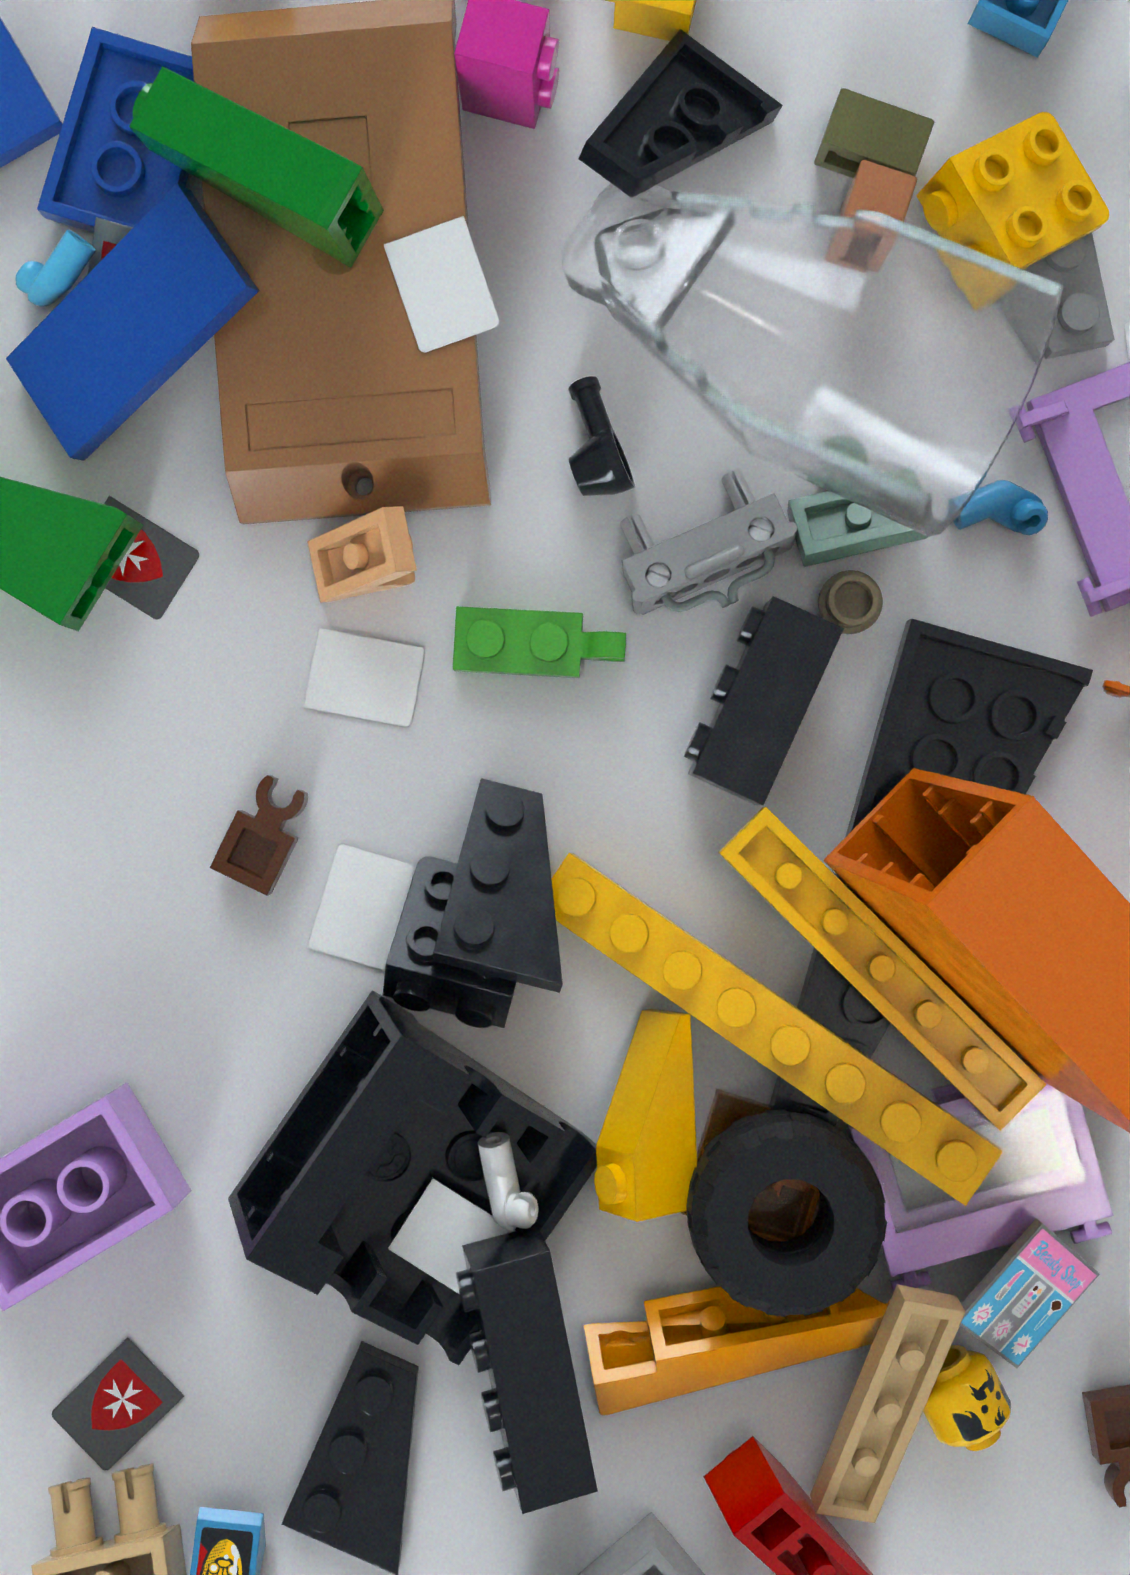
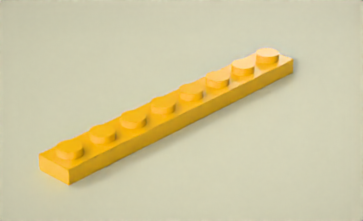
(772, 1030)

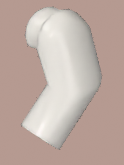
(507, 1203)

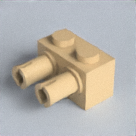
(138, 1549)

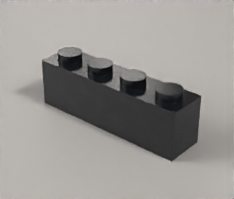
(529, 1369)

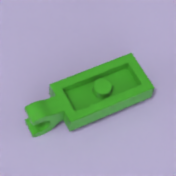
(529, 642)

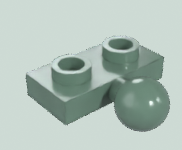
(840, 528)

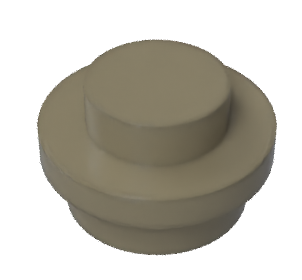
(850, 601)

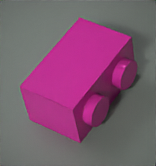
(506, 61)

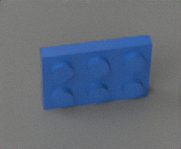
(98, 159)

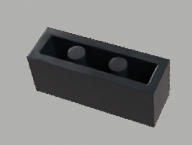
(762, 699)

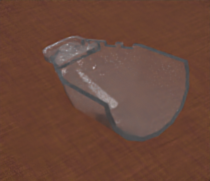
(826, 338)

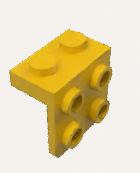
(1015, 194)

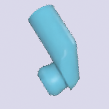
(59, 273)

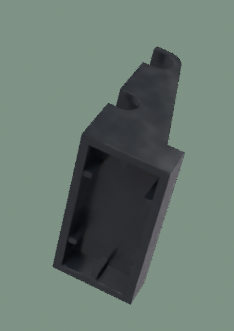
(363, 1147)

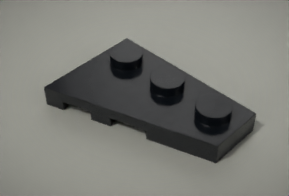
(676, 117)
(502, 893)
(360, 1465)

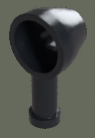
(600, 463)

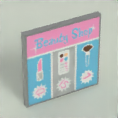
(1026, 1294)

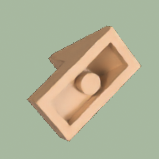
(364, 556)

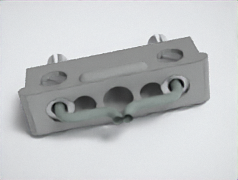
(708, 552)

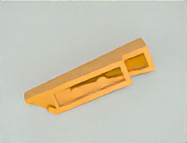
(713, 1340)

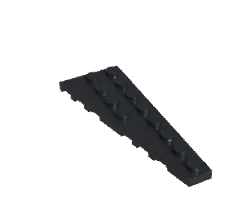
(955, 712)

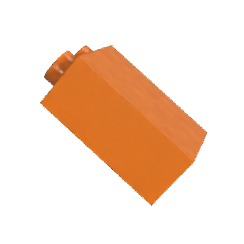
(1008, 922)

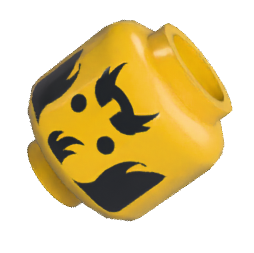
(967, 1401)

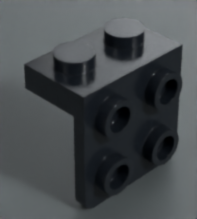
(423, 984)

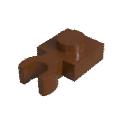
(257, 845)
(1109, 1436)

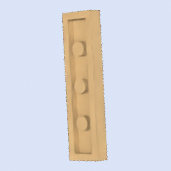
(886, 1403)

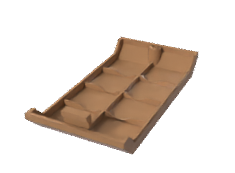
(323, 359)

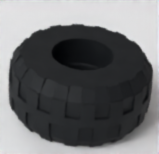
(809, 1269)

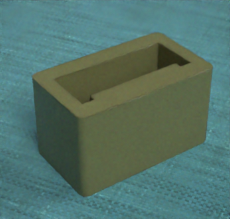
(872, 132)

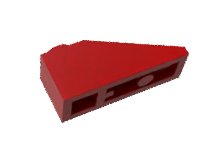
(777, 1516)

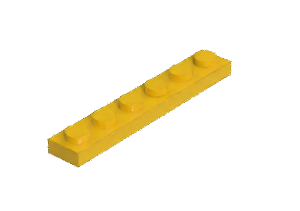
(882, 968)

